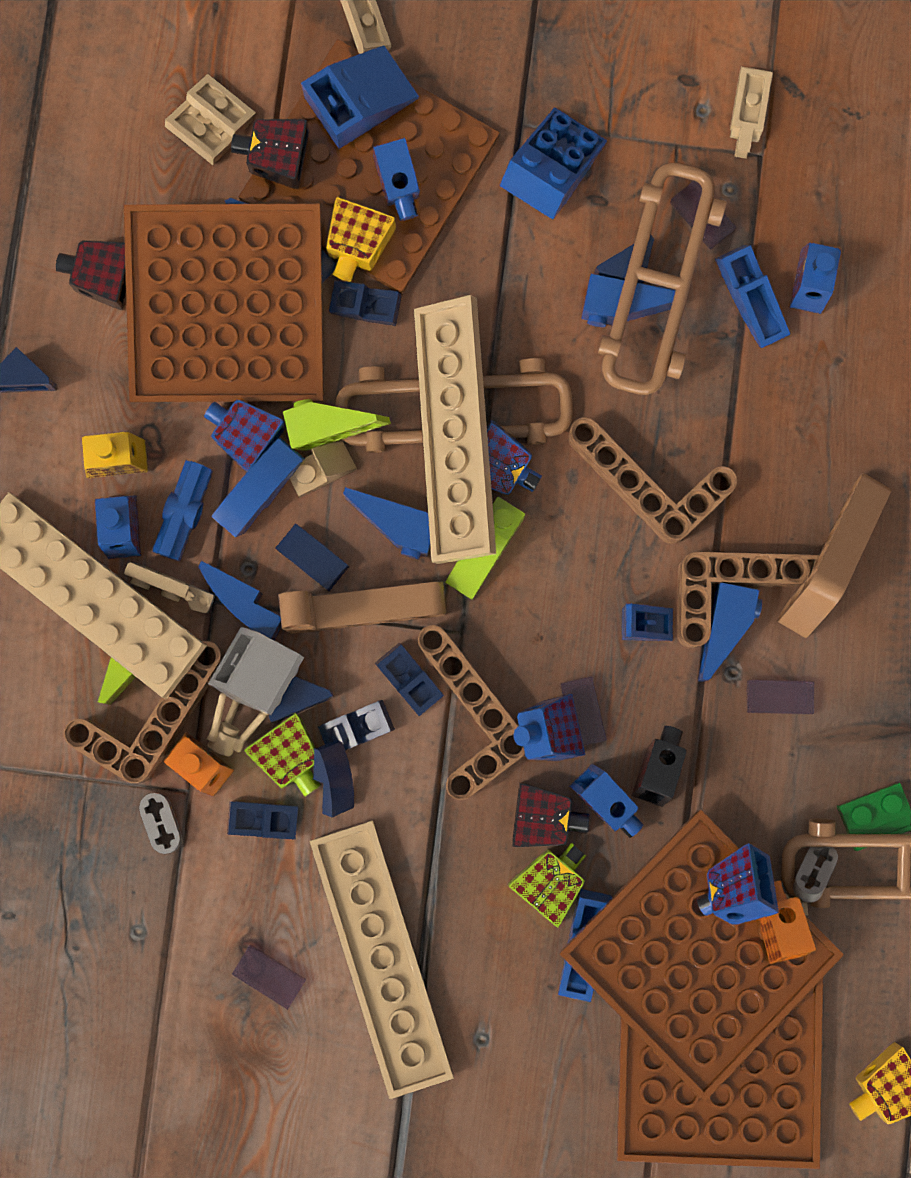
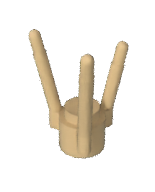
(224, 737)

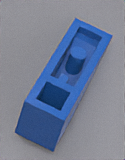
(604, 294)
(400, 524)
(731, 617)

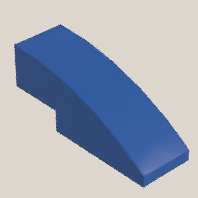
(753, 295)
(258, 488)
(242, 601)
(586, 907)

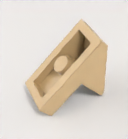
(322, 467)

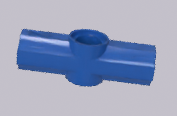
(182, 510)

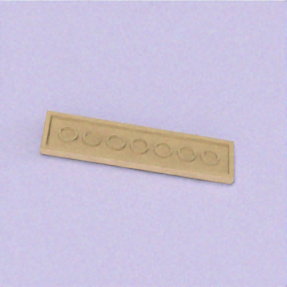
(454, 430)
(94, 599)
(381, 960)

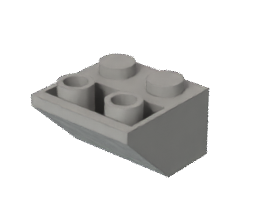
(256, 671)

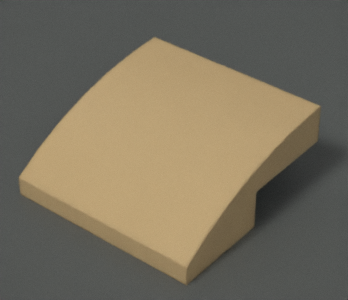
(209, 119)

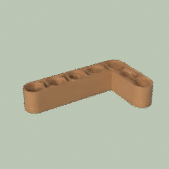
(646, 486)
(838, 557)
(742, 576)
(308, 613)
(476, 709)
(157, 721)

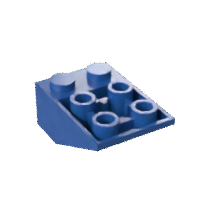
(358, 94)
(552, 163)

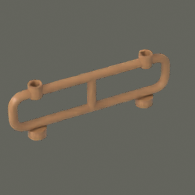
(709, 212)
(531, 374)
(823, 834)

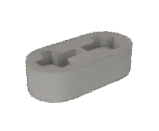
(153, 826)
(821, 874)

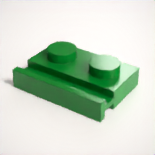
(877, 813)

